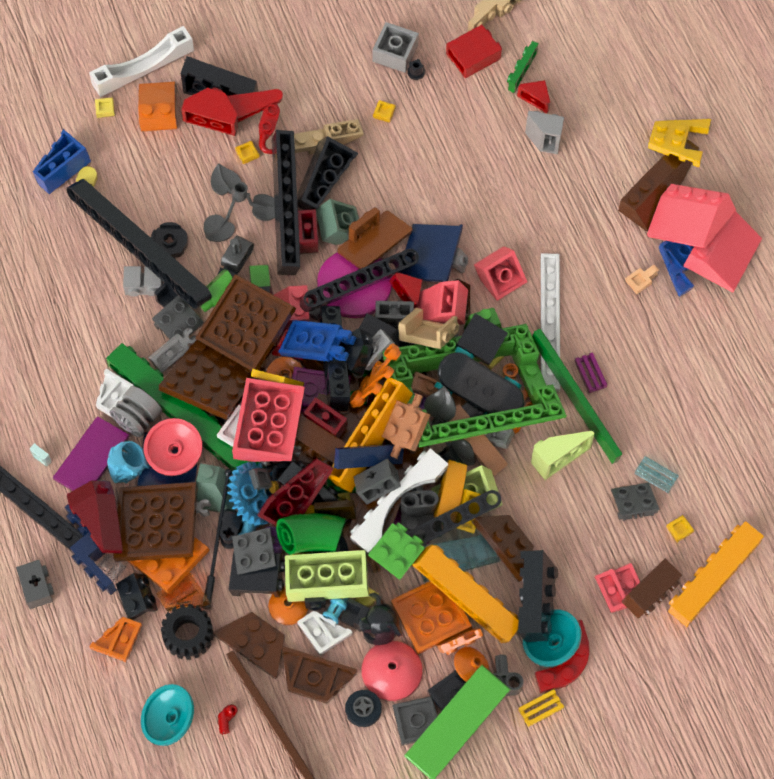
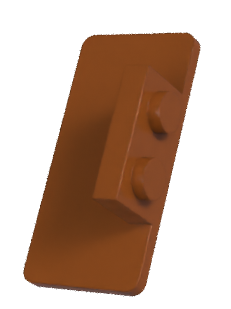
(373, 237)

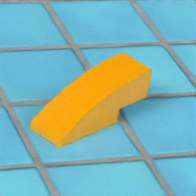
(451, 489)

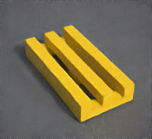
(552, 693)

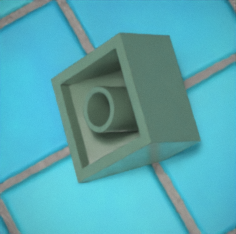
(335, 220)

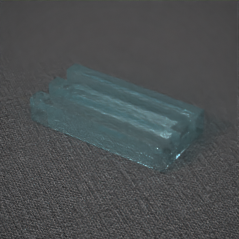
(651, 479)

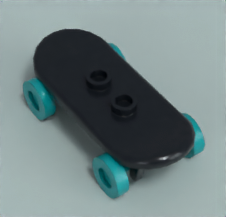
(478, 384)

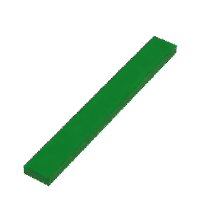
(576, 396)

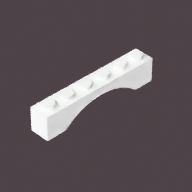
(111, 77)
(426, 471)

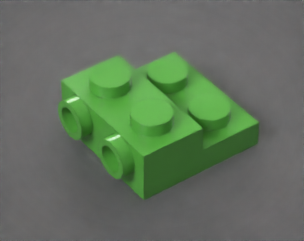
(397, 550)

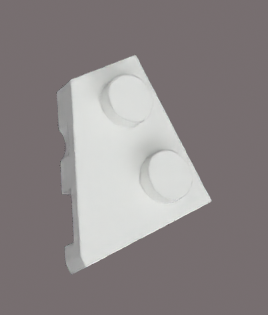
(111, 391)
(322, 632)

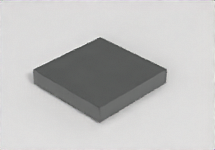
(414, 718)

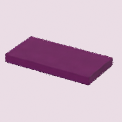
(90, 455)

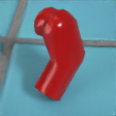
(225, 717)

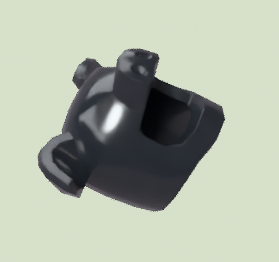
(381, 622)

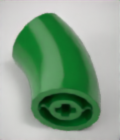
(310, 532)

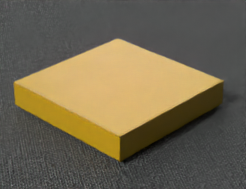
(274, 378)

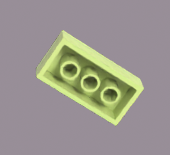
(326, 575)

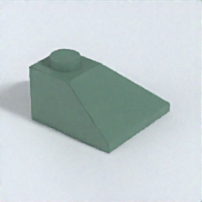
(211, 486)

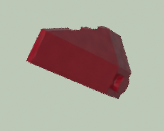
(297, 493)
(98, 512)

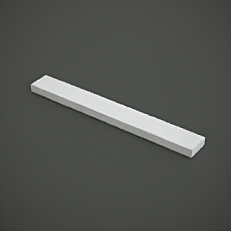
(550, 309)

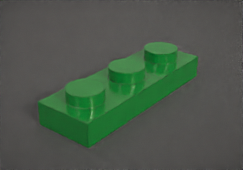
(522, 66)

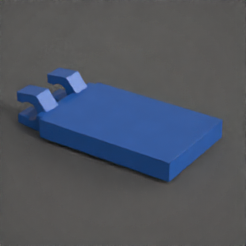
(316, 341)

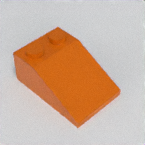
(157, 106)

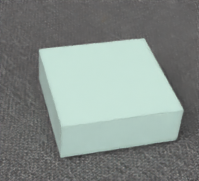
(40, 455)

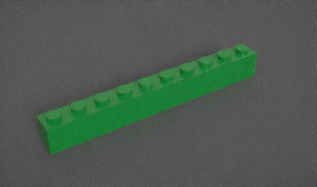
(141, 375)

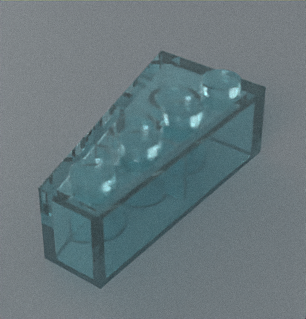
(469, 553)

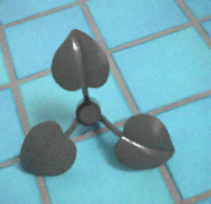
(224, 181)
(443, 409)

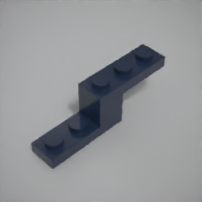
(87, 553)

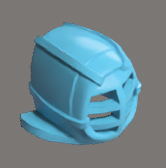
(126, 466)

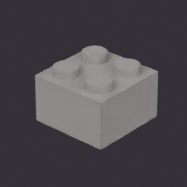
(395, 47)

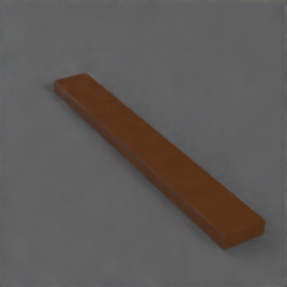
(269, 716)

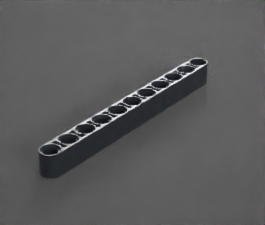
(139, 244)

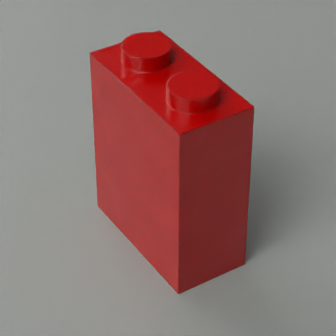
(474, 51)

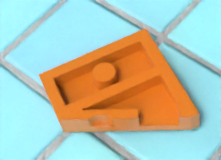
(465, 638)
(118, 640)

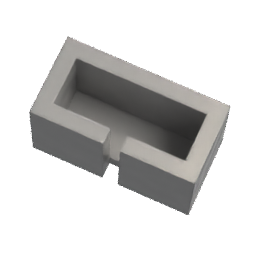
(140, 283)

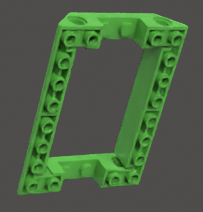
(522, 348)

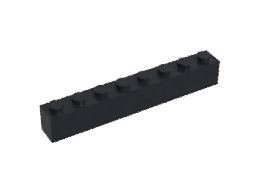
(285, 203)

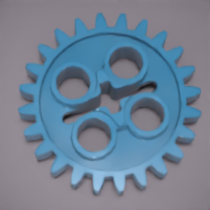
(245, 498)

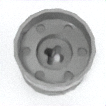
(135, 411)

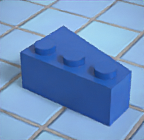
(61, 162)

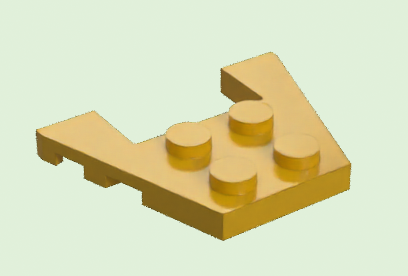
(671, 137)

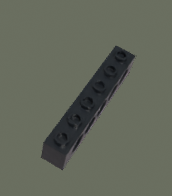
(335, 371)

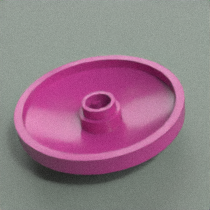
(358, 303)

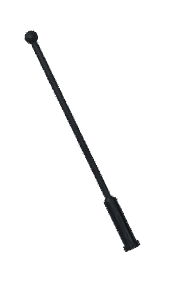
(211, 578)

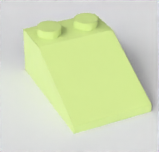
(559, 451)
(479, 481)

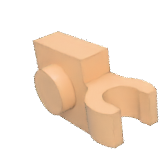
(641, 279)

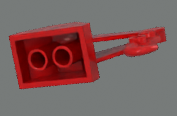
(222, 113)

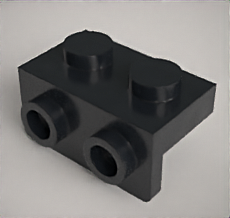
(136, 595)

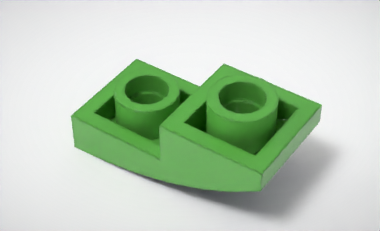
(259, 275)

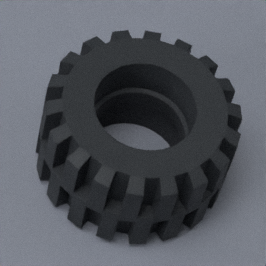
(183, 616)

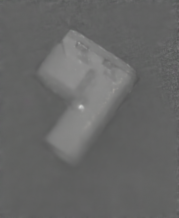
(111, 568)

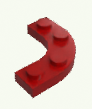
(568, 671)

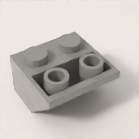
(544, 130)

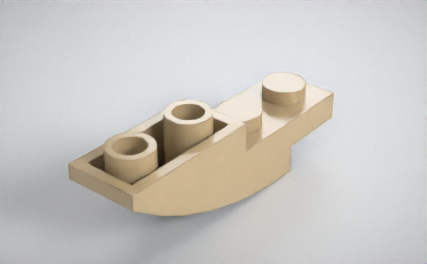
(487, 10)
(341, 132)

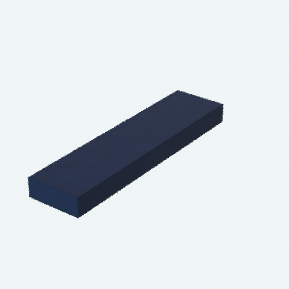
(365, 456)

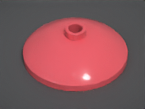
(170, 435)
(395, 683)

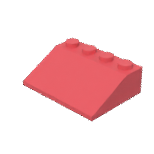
(690, 215)
(726, 254)
(267, 421)

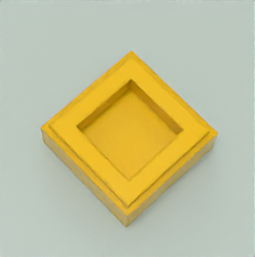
(384, 111)
(247, 152)
(680, 528)

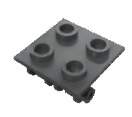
(176, 318)
(635, 500)
(254, 551)

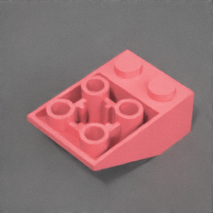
(444, 302)

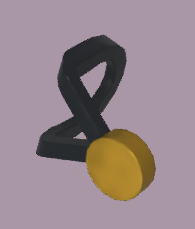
(273, 479)

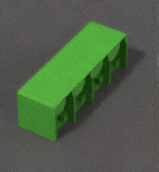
(457, 722)

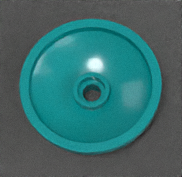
(566, 632)
(167, 715)

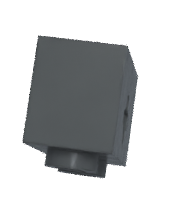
(393, 311)
(377, 481)
(28, 575)

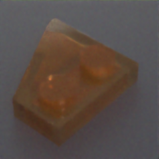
(184, 593)

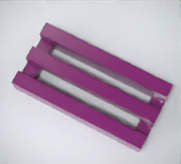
(591, 357)

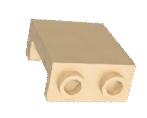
(425, 332)

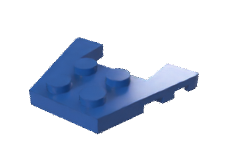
(674, 257)

